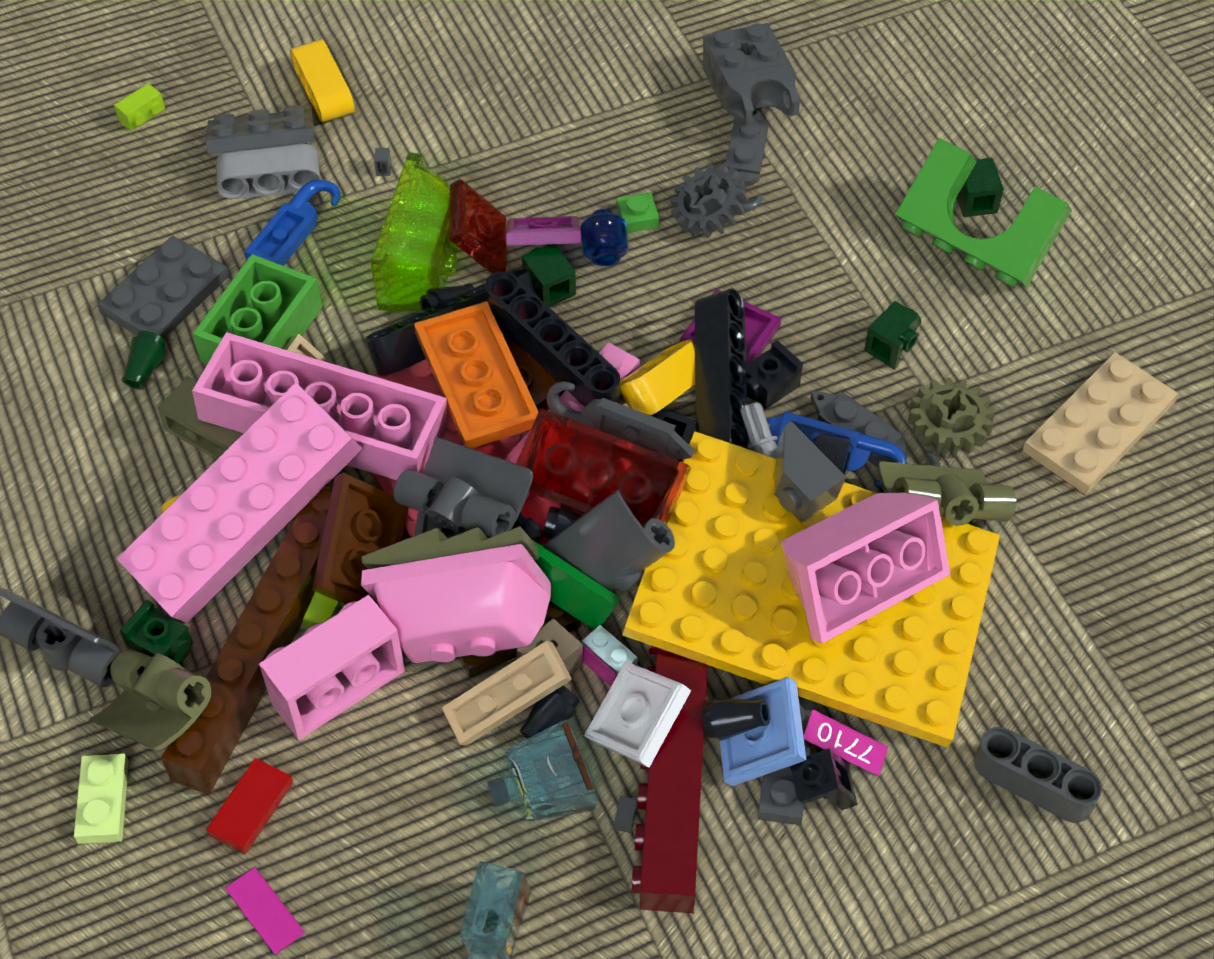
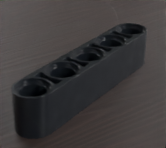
(550, 340)
(397, 344)
(721, 367)

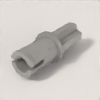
(758, 430)

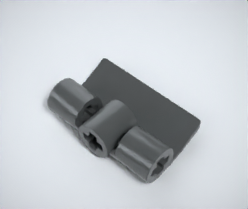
(466, 489)
(612, 544)
(61, 641)

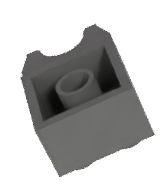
(750, 71)

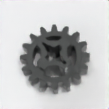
(709, 200)

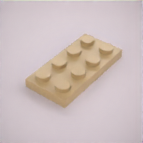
(1100, 423)

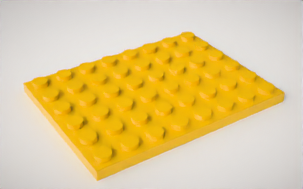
(734, 607)

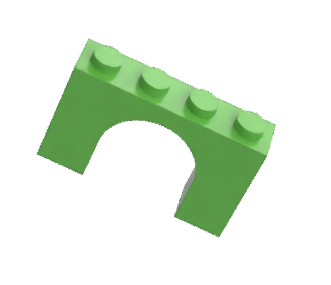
(1013, 253)

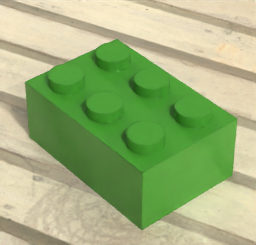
(262, 305)

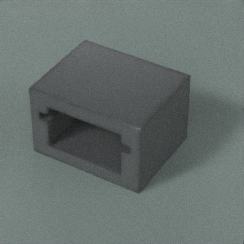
(382, 161)
(625, 814)

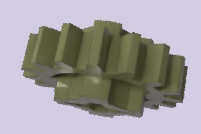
(968, 424)

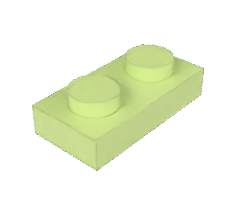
(101, 798)

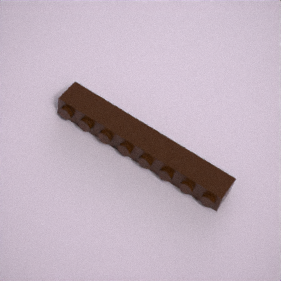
(236, 678)

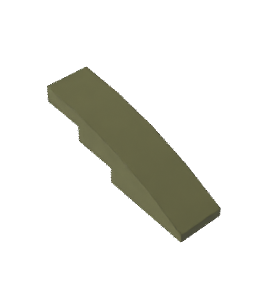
(435, 545)

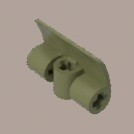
(959, 491)
(156, 701)

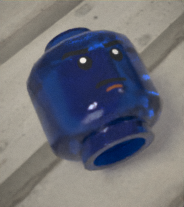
(604, 237)

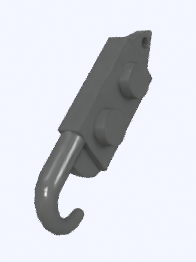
(747, 153)
(849, 414)
(623, 423)

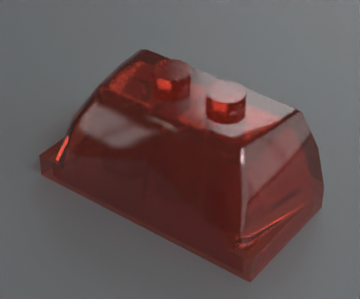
(584, 466)

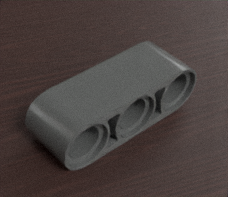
(1049, 793)

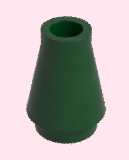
(144, 357)

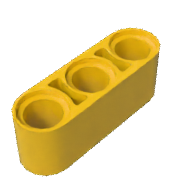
(322, 80)
(661, 379)

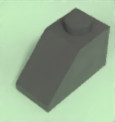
(804, 475)

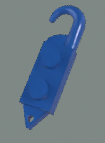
(291, 224)
(862, 444)

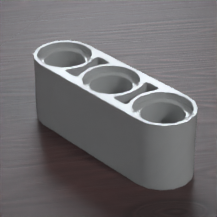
(266, 170)

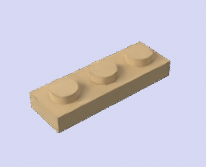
(506, 693)

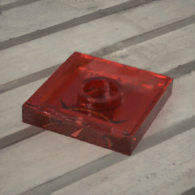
(477, 227)

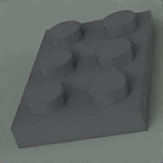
(259, 130)
(164, 289)

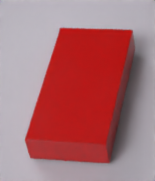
(250, 806)

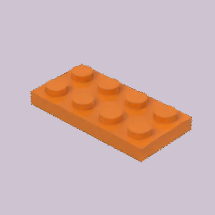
(477, 375)

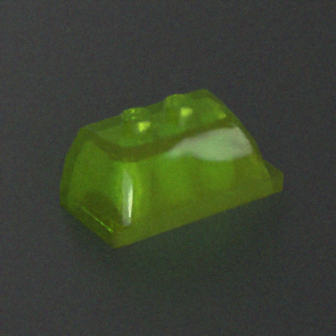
(414, 240)

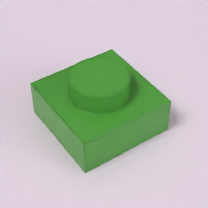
(638, 211)

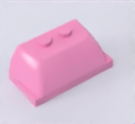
(865, 560)
(462, 602)

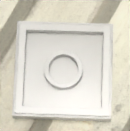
(637, 713)

